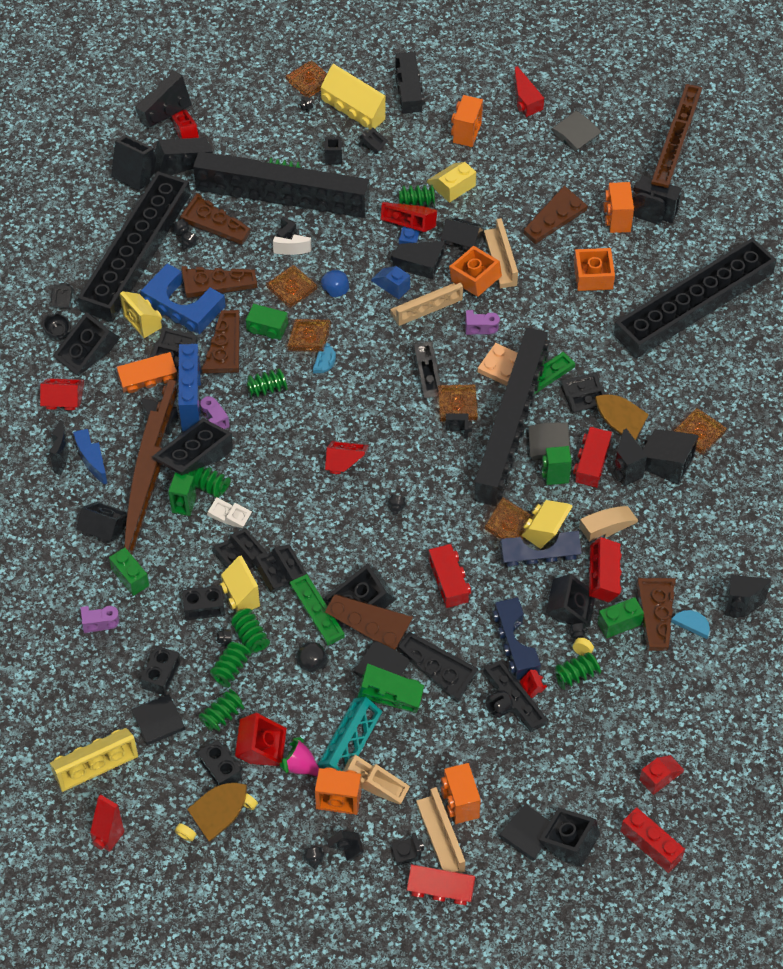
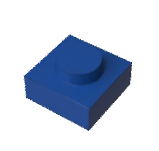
(409, 235)

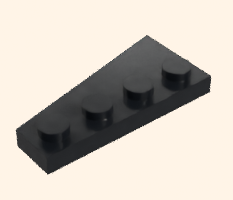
(440, 666)

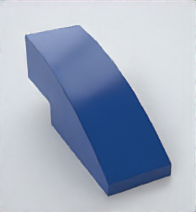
(90, 454)

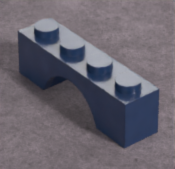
(515, 550)
(509, 618)

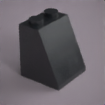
(669, 454)

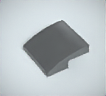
(576, 130)
(547, 436)

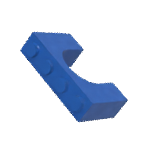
(192, 316)
(188, 385)

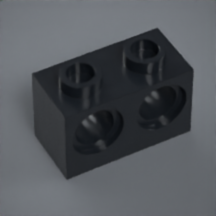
(203, 607)
(165, 671)
(217, 766)

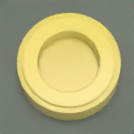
(582, 646)
(250, 803)
(185, 832)

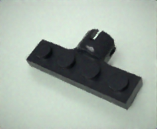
(511, 698)

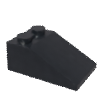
(86, 344)
(367, 587)

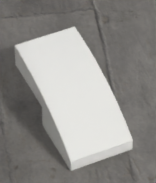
(297, 245)
(228, 514)

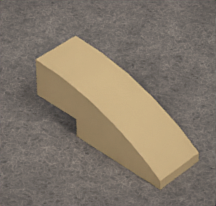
(607, 522)
(377, 780)

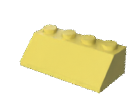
(353, 97)
(94, 759)

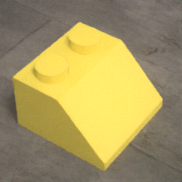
(454, 180)
(140, 313)
(545, 522)
(240, 586)

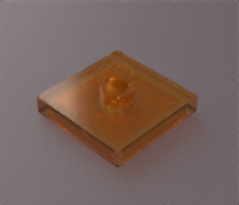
(307, 78)
(291, 286)
(309, 335)
(457, 400)
(705, 427)
(507, 520)

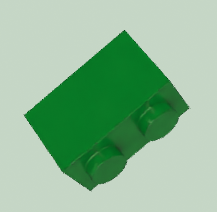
(267, 321)
(556, 465)
(182, 494)
(129, 571)
(620, 617)

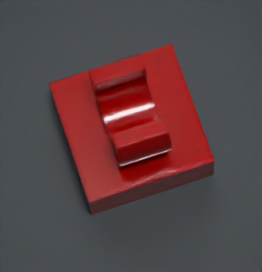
(532, 683)

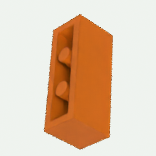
(146, 372)

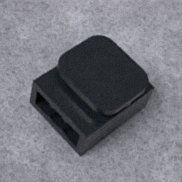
(133, 162)
(655, 202)

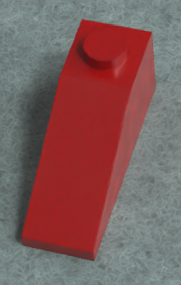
(527, 96)
(184, 125)
(410, 216)
(106, 824)

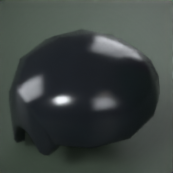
(56, 326)
(312, 657)

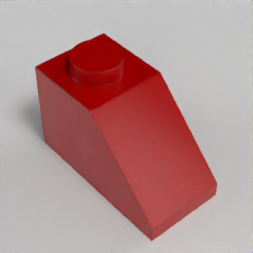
(660, 773)

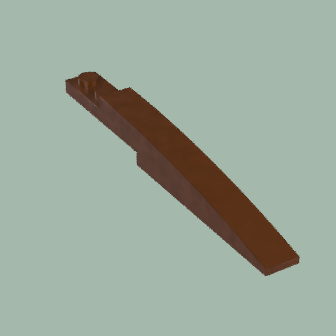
(677, 136)
(146, 468)

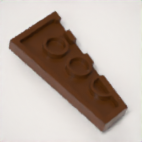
(557, 213)
(211, 219)
(199, 280)
(224, 348)
(656, 601)
(373, 621)

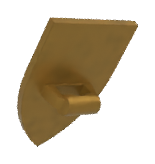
(621, 414)
(218, 808)

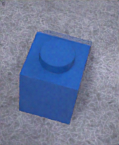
(393, 281)

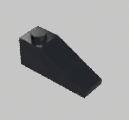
(426, 368)

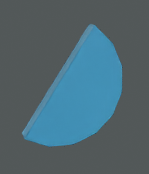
(325, 360)
(693, 622)

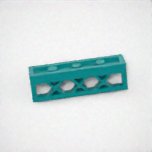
(347, 729)

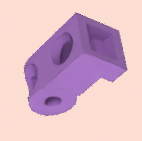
(481, 323)
(214, 412)
(99, 619)

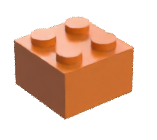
(467, 120)
(619, 207)
(594, 269)
(475, 271)
(338, 791)
(461, 793)

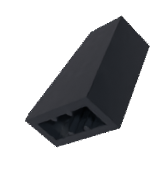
(419, 258)

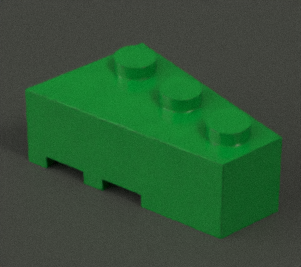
(390, 689)

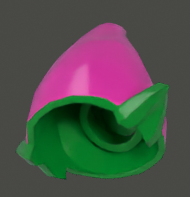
(300, 759)

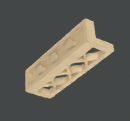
(499, 248)
(427, 304)
(441, 833)

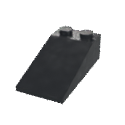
(196, 448)

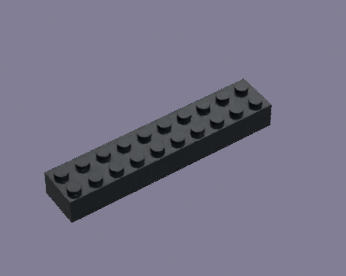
(282, 184)
(134, 246)
(694, 297)
(511, 417)

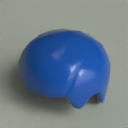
(335, 283)

